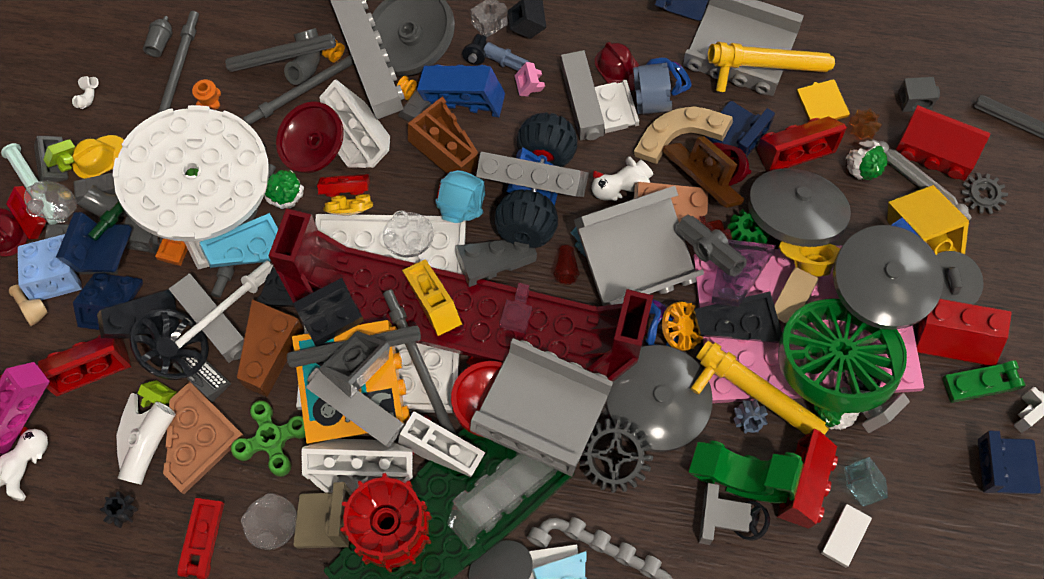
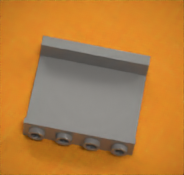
(751, 25)
(636, 247)
(542, 406)

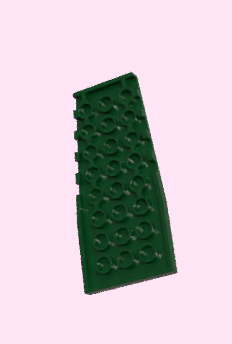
(438, 489)

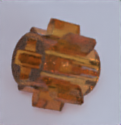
(865, 124)

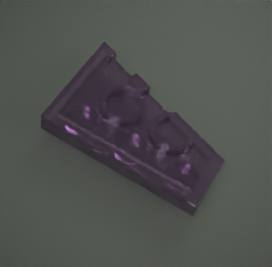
(732, 290)

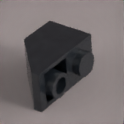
(527, 17)

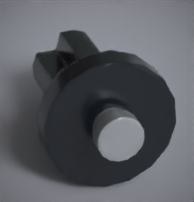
(474, 52)

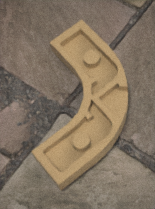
(680, 122)

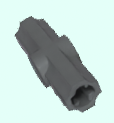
(711, 245)

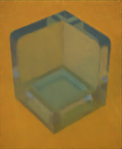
(866, 482)

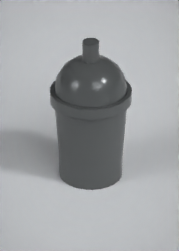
(158, 36)

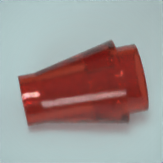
(566, 266)

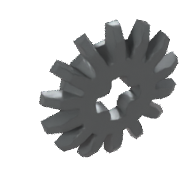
(981, 184)

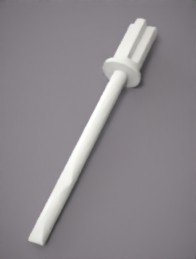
(250, 284)

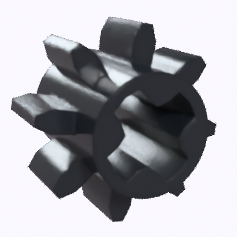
(124, 514)

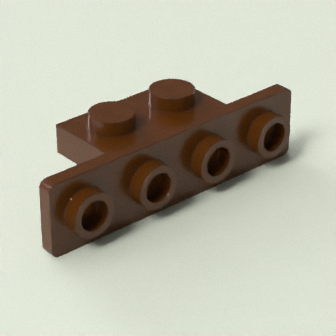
(708, 168)

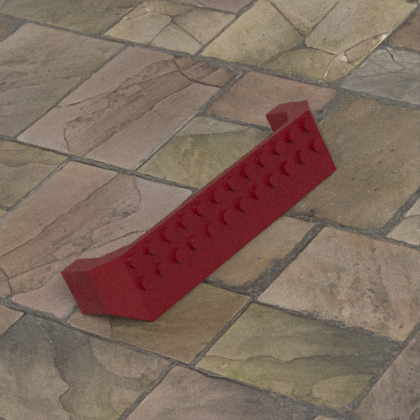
(595, 337)

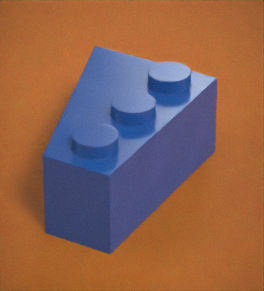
(463, 86)

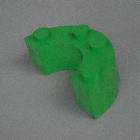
(747, 475)

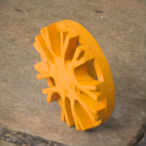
(681, 325)

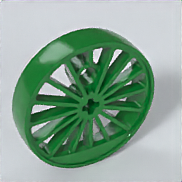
(841, 356)

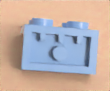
(43, 274)

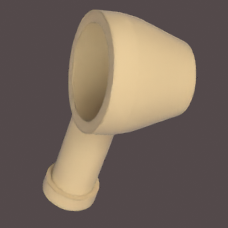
(32, 309)

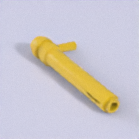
(736, 55)
(726, 366)

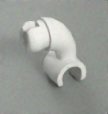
(85, 100)

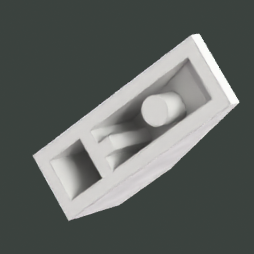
(439, 445)

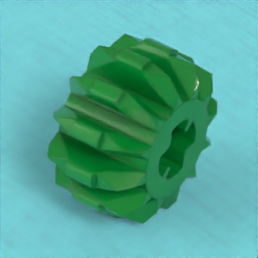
(746, 229)

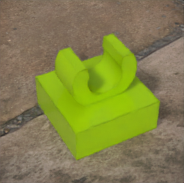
(60, 155)
(155, 392)

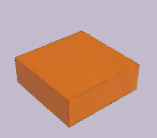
(172, 251)

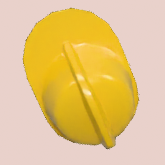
(96, 156)
(813, 260)

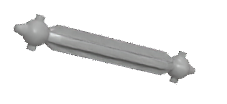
(918, 177)

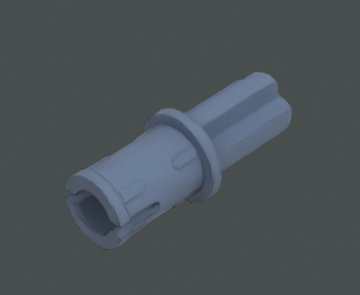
(504, 56)

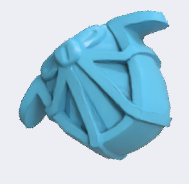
(460, 197)

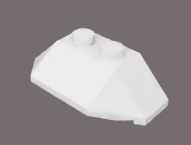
(364, 137)
(354, 461)

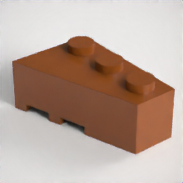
(442, 139)
(266, 347)

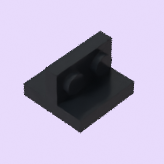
(328, 312)

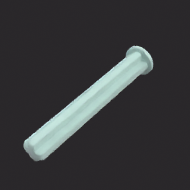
(13, 154)

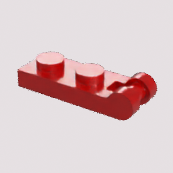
(200, 538)

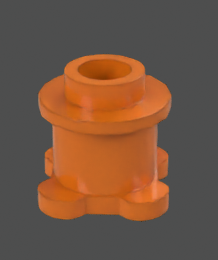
(206, 94)

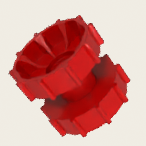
(373, 503)

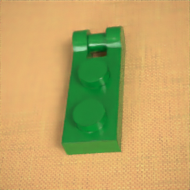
(983, 382)

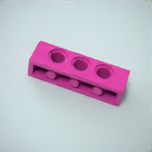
(19, 394)

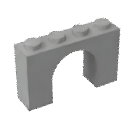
(532, 174)

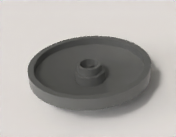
(414, 32)
(799, 207)
(887, 277)
(660, 398)

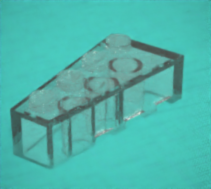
(495, 495)

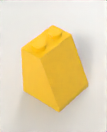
(932, 219)

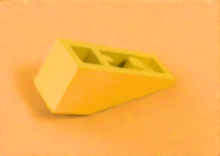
(432, 297)

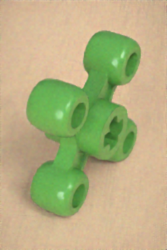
(272, 447)

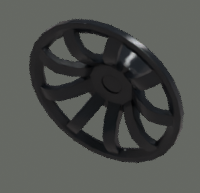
(163, 348)

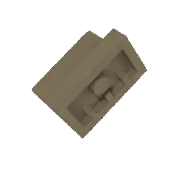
(321, 519)

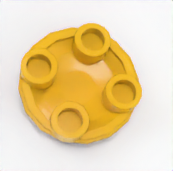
(346, 207)

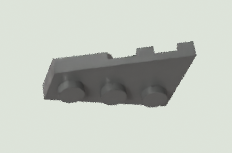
(489, 258)

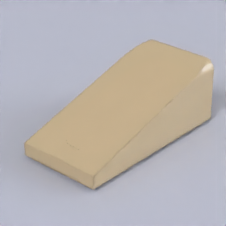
(795, 294)

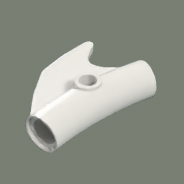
(139, 437)

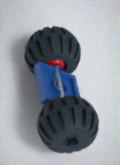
(526, 212)

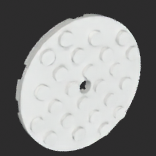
(184, 207)

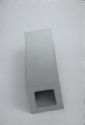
(582, 95)
(198, 305)
(358, 409)

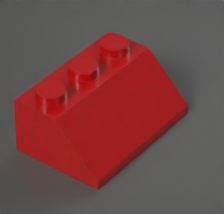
(800, 143)
(942, 143)
(964, 332)
(84, 364)
(818, 462)

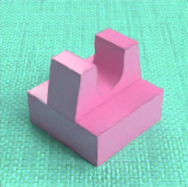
(527, 79)

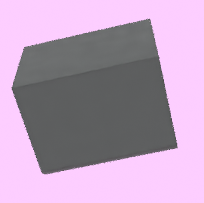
(356, 362)

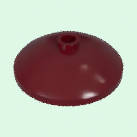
(301, 132)

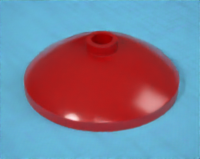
(472, 389)

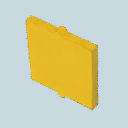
(823, 100)

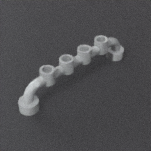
(599, 542)

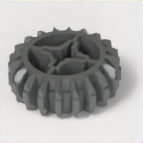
(639, 456)

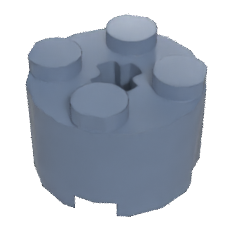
(652, 88)

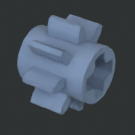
(750, 416)

